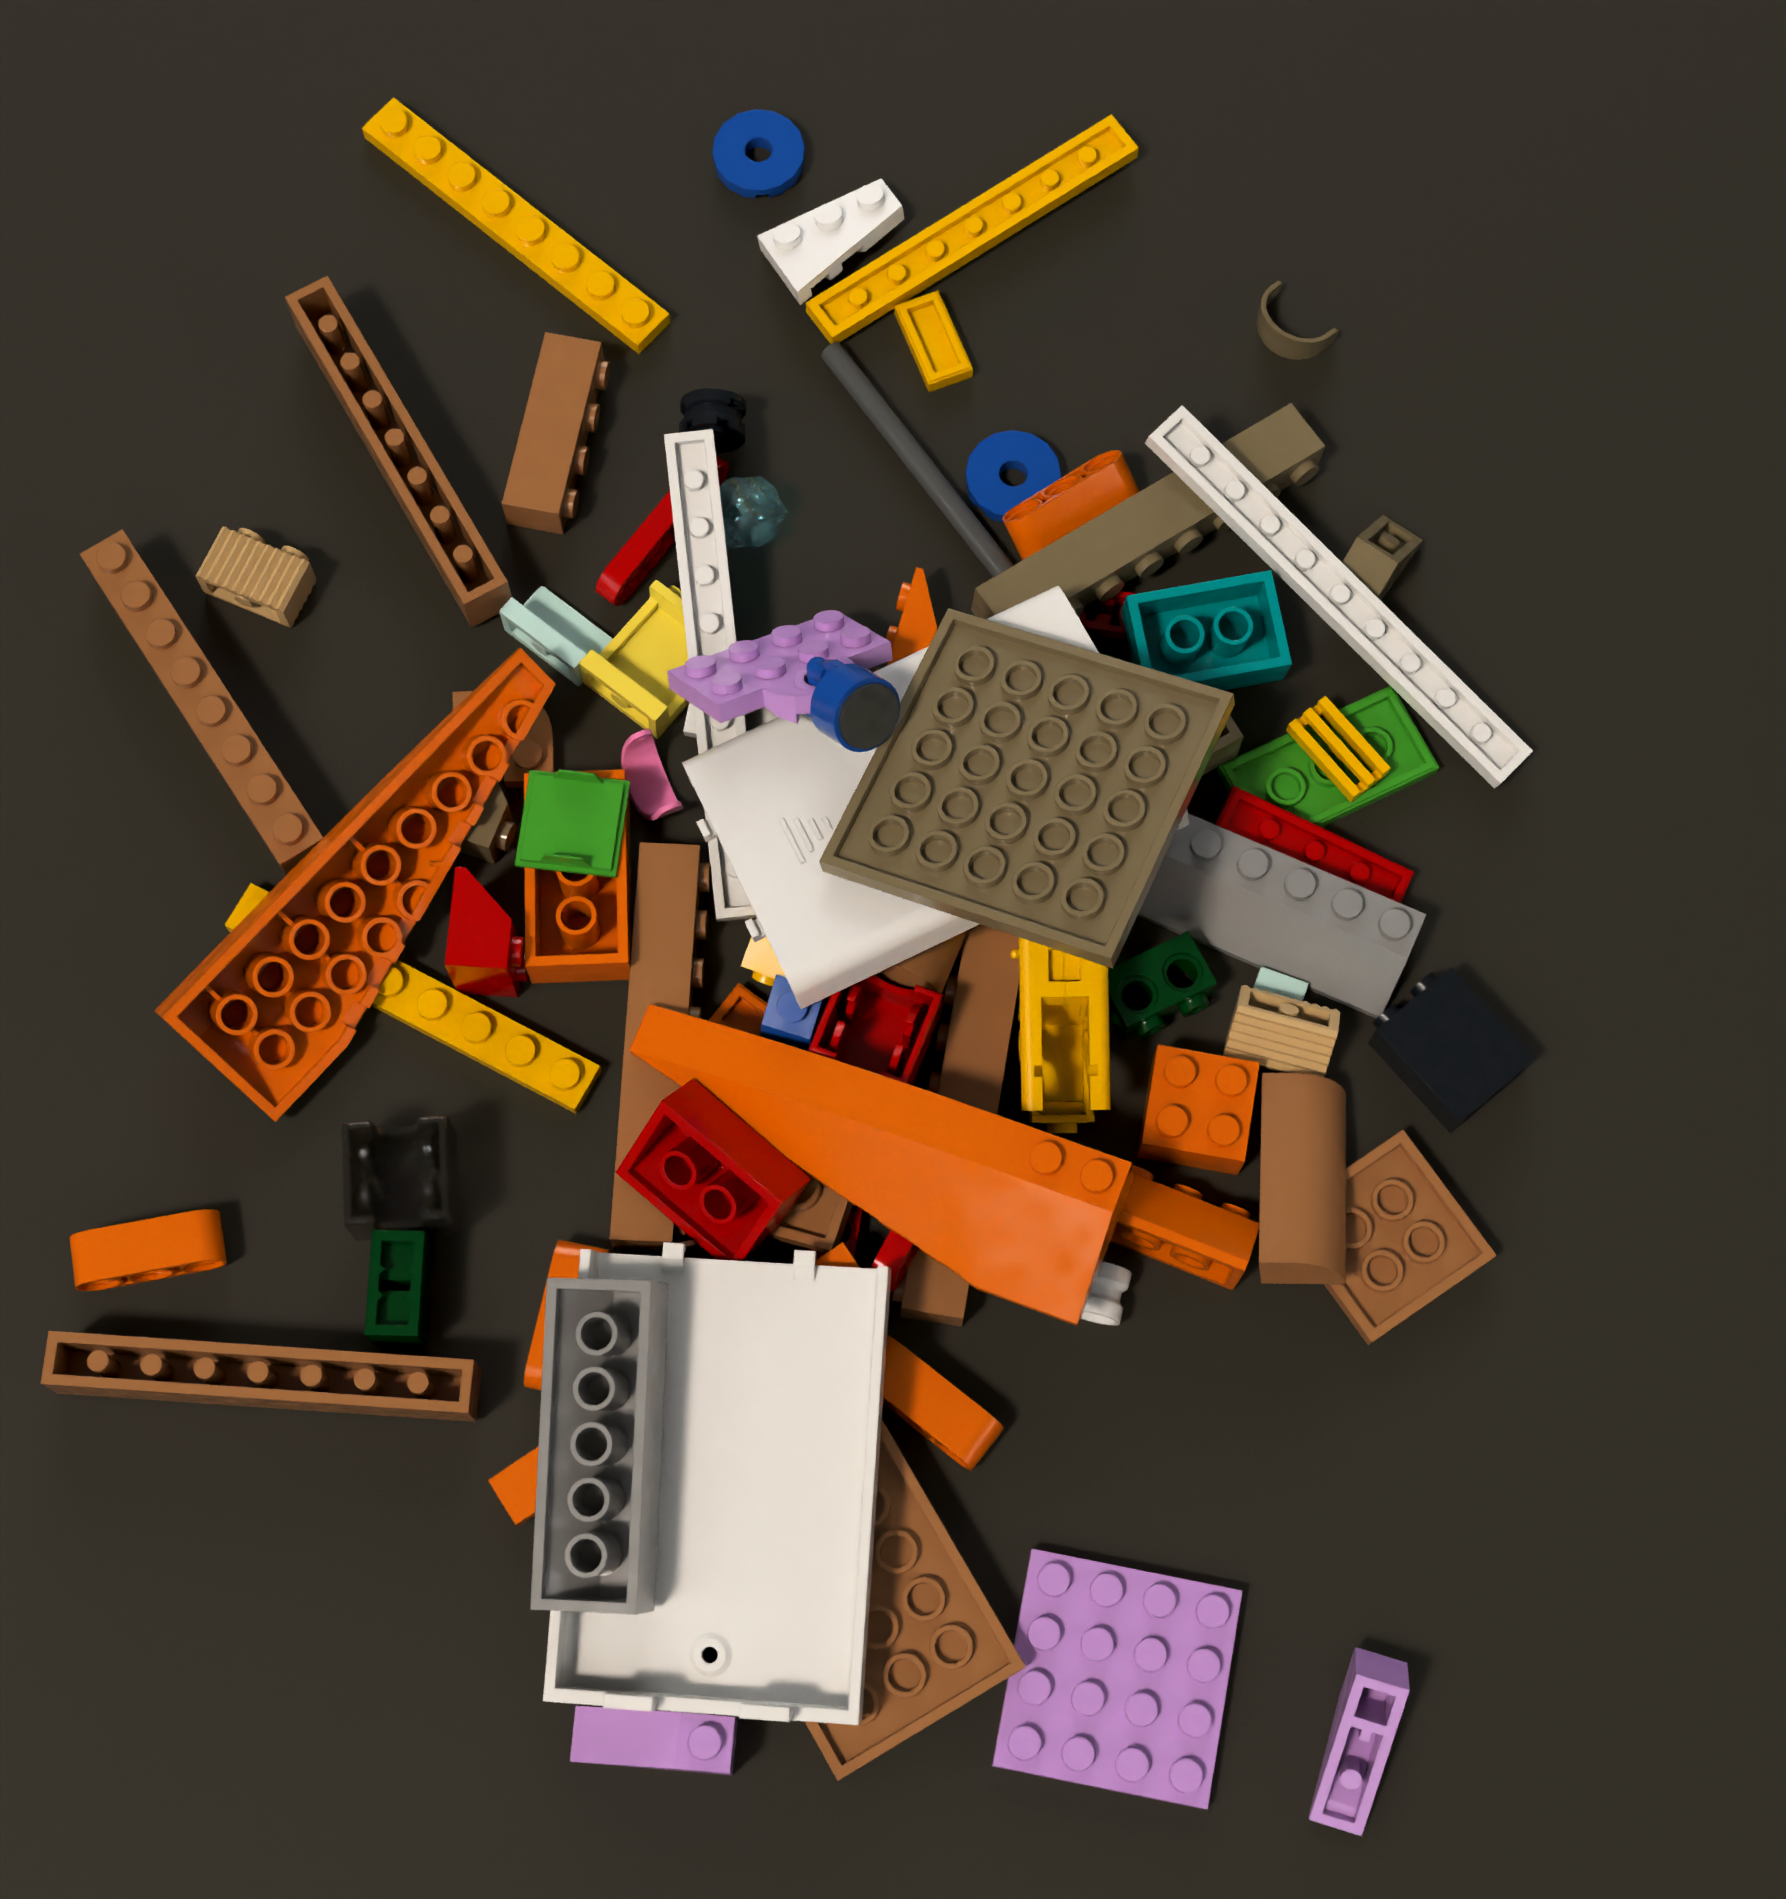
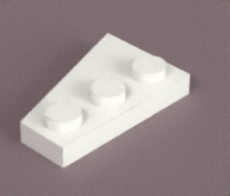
(823, 238)

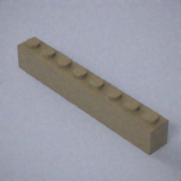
(1151, 524)

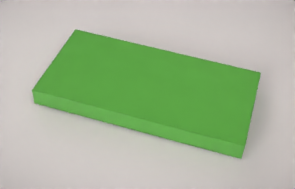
(1292, 780)

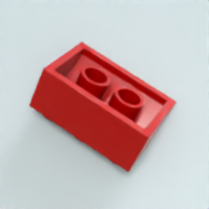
(712, 1173)

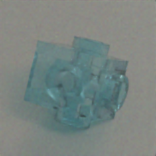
(750, 511)

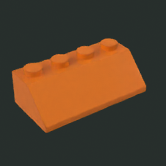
(1185, 1231)

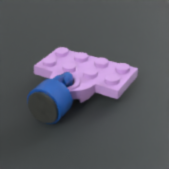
(801, 670)

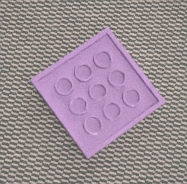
(1118, 1679)

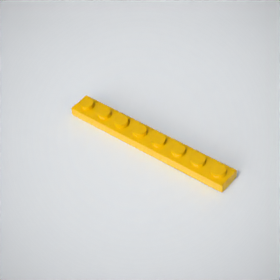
(516, 225)
(971, 230)
(472, 1028)

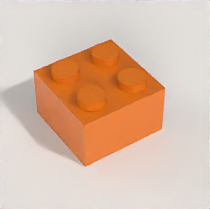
(1198, 1110)

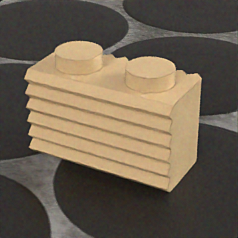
(257, 575)
(1281, 1032)

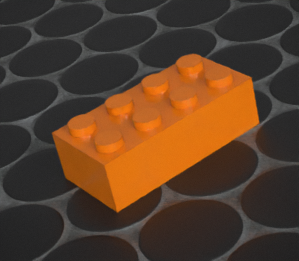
(580, 922)

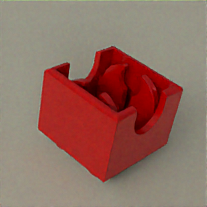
(879, 1027)

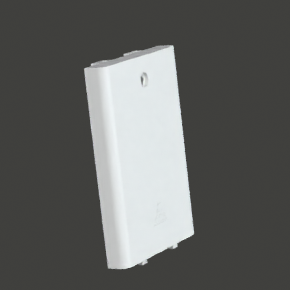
(775, 807)
(758, 1497)

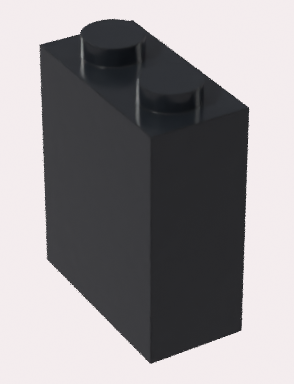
(1449, 1048)

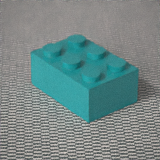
(1210, 631)

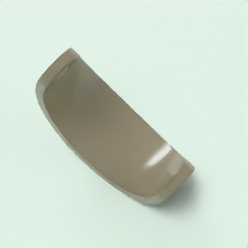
(1282, 342)

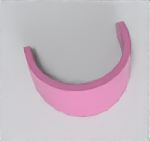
(648, 781)

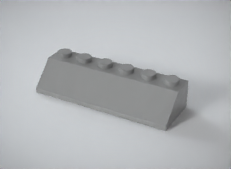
(1282, 915)
(600, 1446)

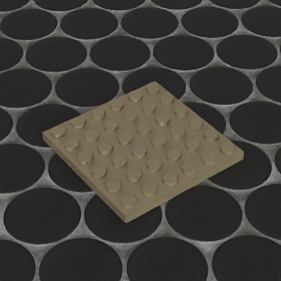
(1029, 786)

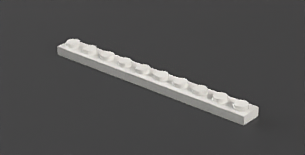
(1338, 597)
(706, 610)

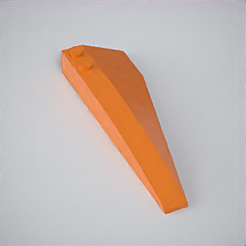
(313, 952)
(964, 1185)

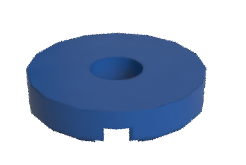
(758, 130)
(1004, 452)

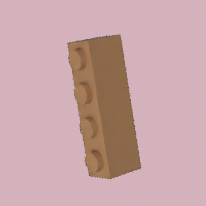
(555, 433)

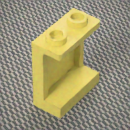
(636, 662)

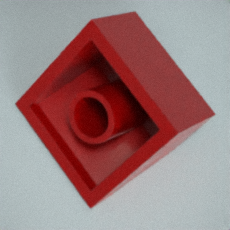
(482, 942)

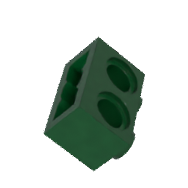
(1148, 976)
(399, 1288)

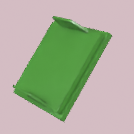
(572, 823)

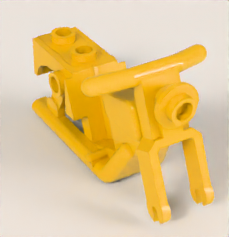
(1062, 1037)

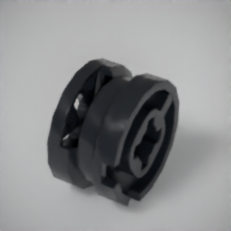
(718, 411)

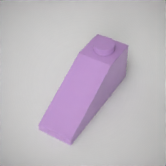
(654, 1740)
(1360, 1740)

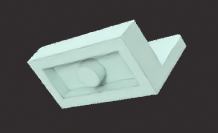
(553, 631)

